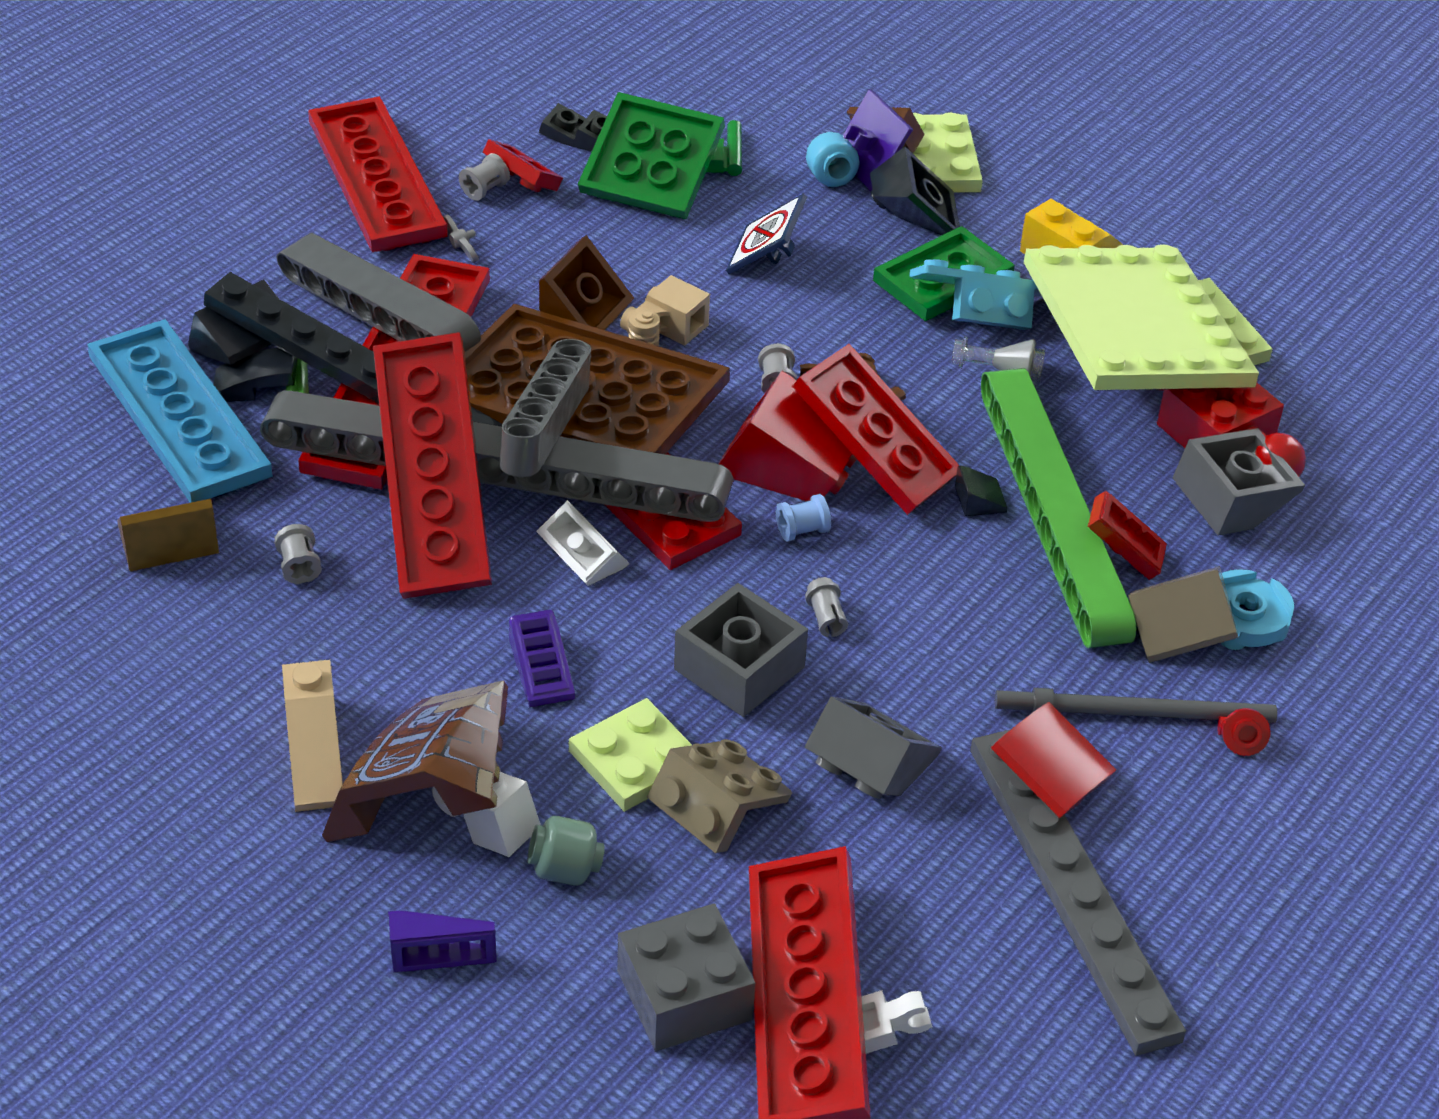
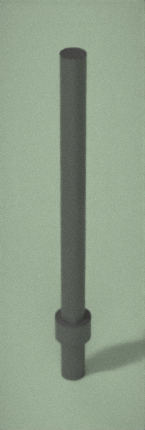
(1125, 705)

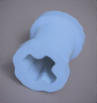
(803, 517)

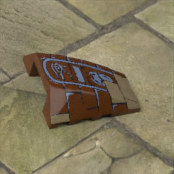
(435, 743)

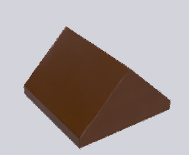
(583, 288)

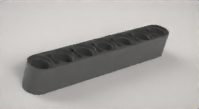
(372, 292)

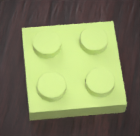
(627, 751)

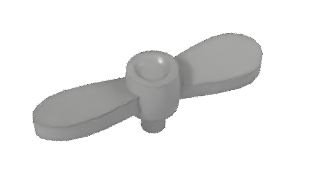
(461, 238)

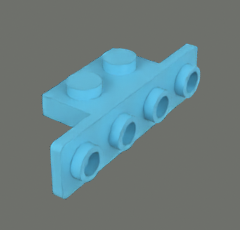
(984, 297)

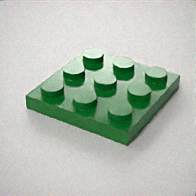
(651, 155)

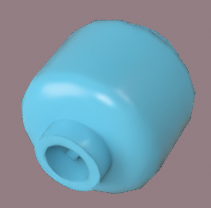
(832, 159)

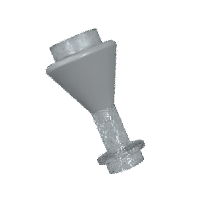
(1009, 357)

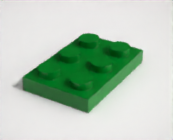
(930, 297)

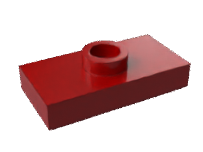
(1127, 535)

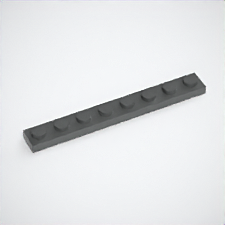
(1084, 908)

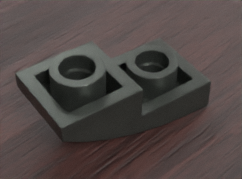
(572, 128)

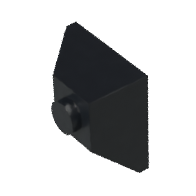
(914, 193)

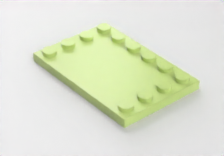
(1138, 318)

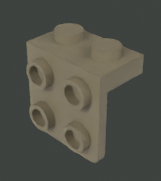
(712, 788)

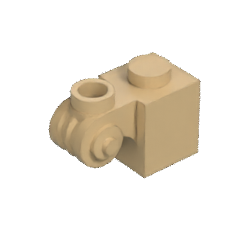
(669, 309)

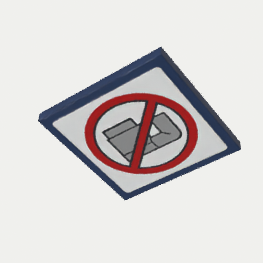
(767, 234)

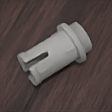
(824, 598)

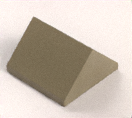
(1183, 614)

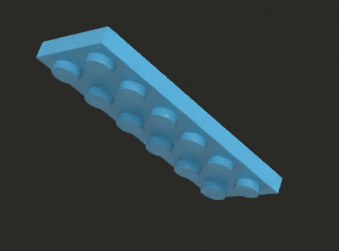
(179, 411)

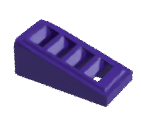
(535, 632)
(439, 941)

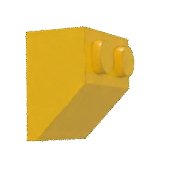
(1062, 228)

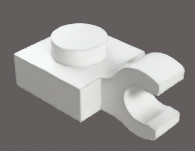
(885, 1017)

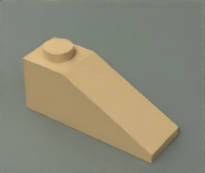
(312, 734)

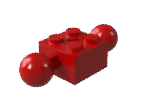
(1217, 411)

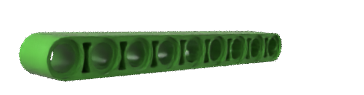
(1058, 510)

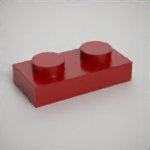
(532, 173)

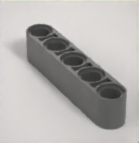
(545, 408)

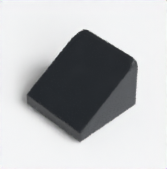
(979, 493)

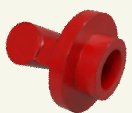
(1244, 731)

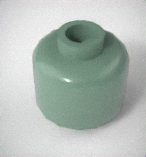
(565, 850)

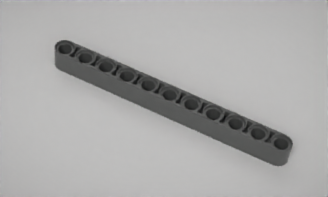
(571, 470)

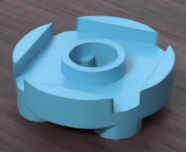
(1271, 604)

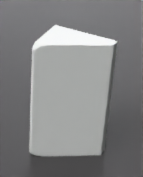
(581, 545)

